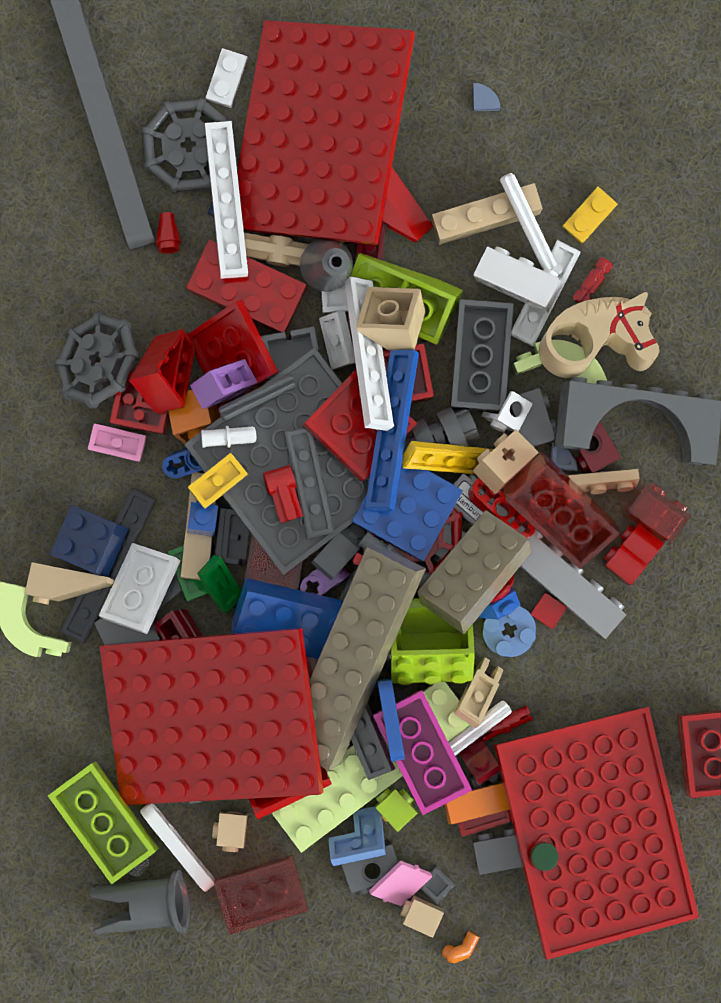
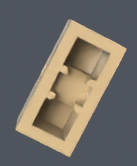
(505, 461)

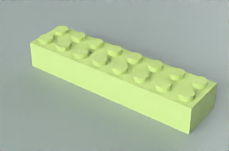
(350, 789)

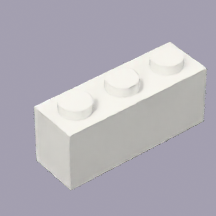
(518, 278)

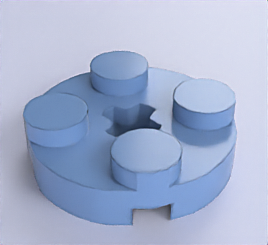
(505, 645)

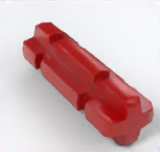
(593, 280)

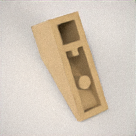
(60, 584)

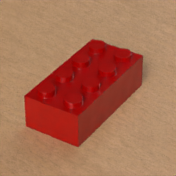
(267, 293)

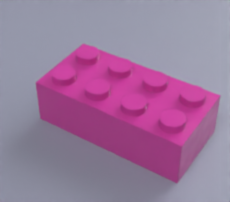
(429, 760)

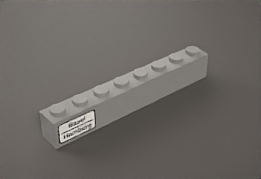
(553, 573)

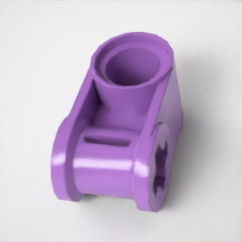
(323, 581)

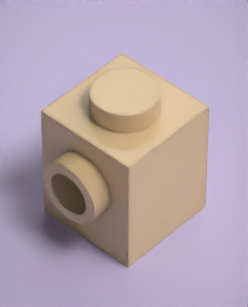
(230, 830)
(421, 915)

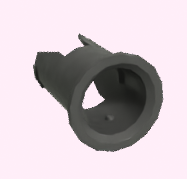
(151, 904)

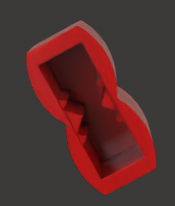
(632, 554)

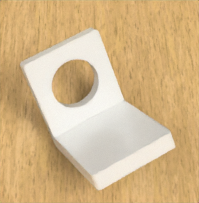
(504, 420)

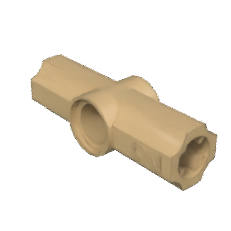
(274, 249)

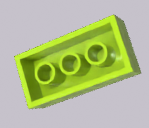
(103, 822)

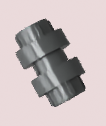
(449, 429)

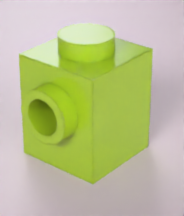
(396, 807)

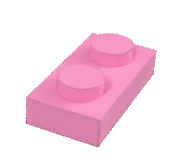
(117, 442)

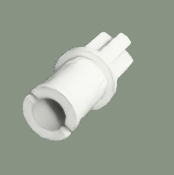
(228, 436)

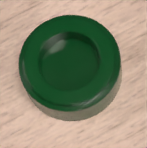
(543, 856)

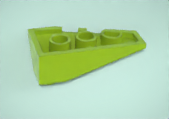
(438, 296)

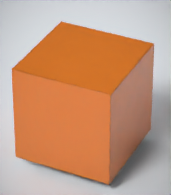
(191, 419)

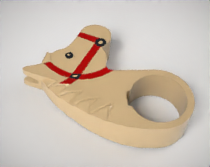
(601, 322)

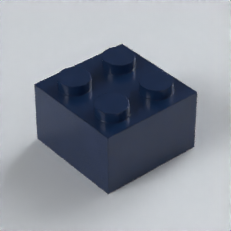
(89, 541)

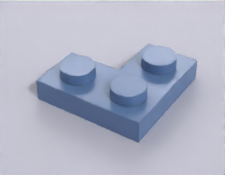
(363, 843)

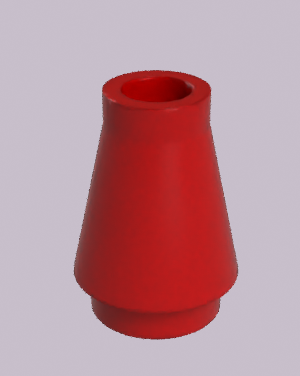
(168, 237)

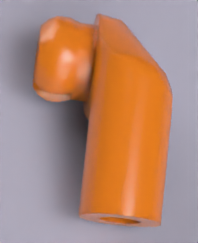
(463, 951)

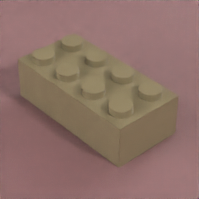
(474, 571)

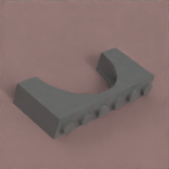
(693, 418)

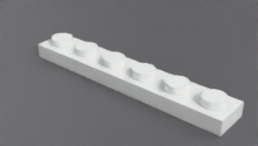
(226, 200)
(369, 363)

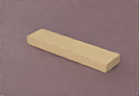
(196, 547)

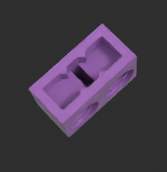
(223, 384)

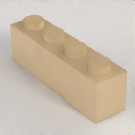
(481, 215)

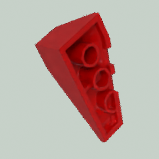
(403, 212)

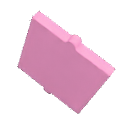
(400, 883)

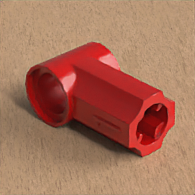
(282, 486)

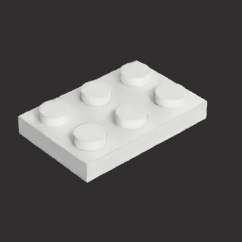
(139, 588)

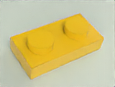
(589, 215)
(217, 480)

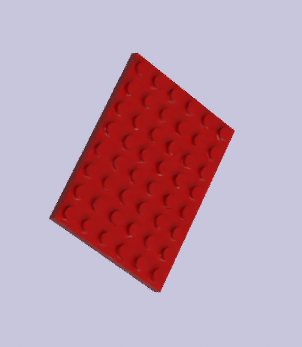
(322, 130)
(212, 717)
(610, 815)

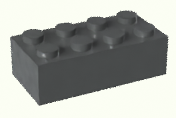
(481, 355)

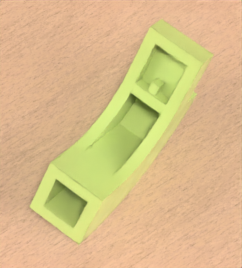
(566, 350)
(17, 628)

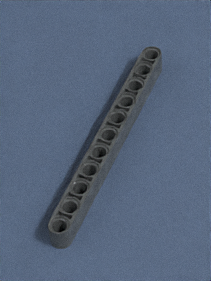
(103, 123)

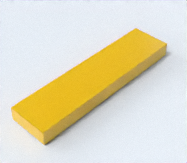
(441, 457)

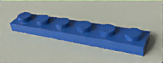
(391, 443)

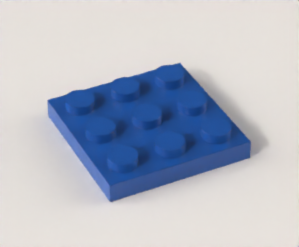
(419, 512)

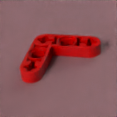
(482, 503)

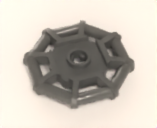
(173, 139)
(114, 364)

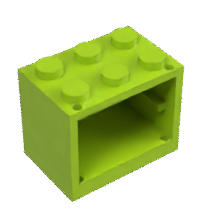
(431, 649)

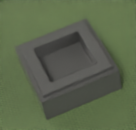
(438, 885)

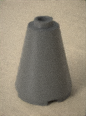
(317, 265)

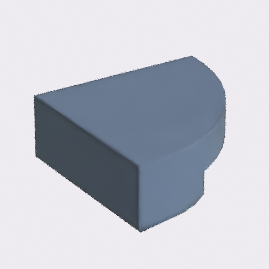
(484, 98)
(563, 458)

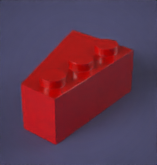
(165, 371)

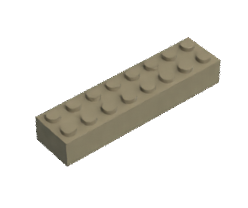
(359, 647)

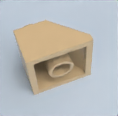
(392, 317)

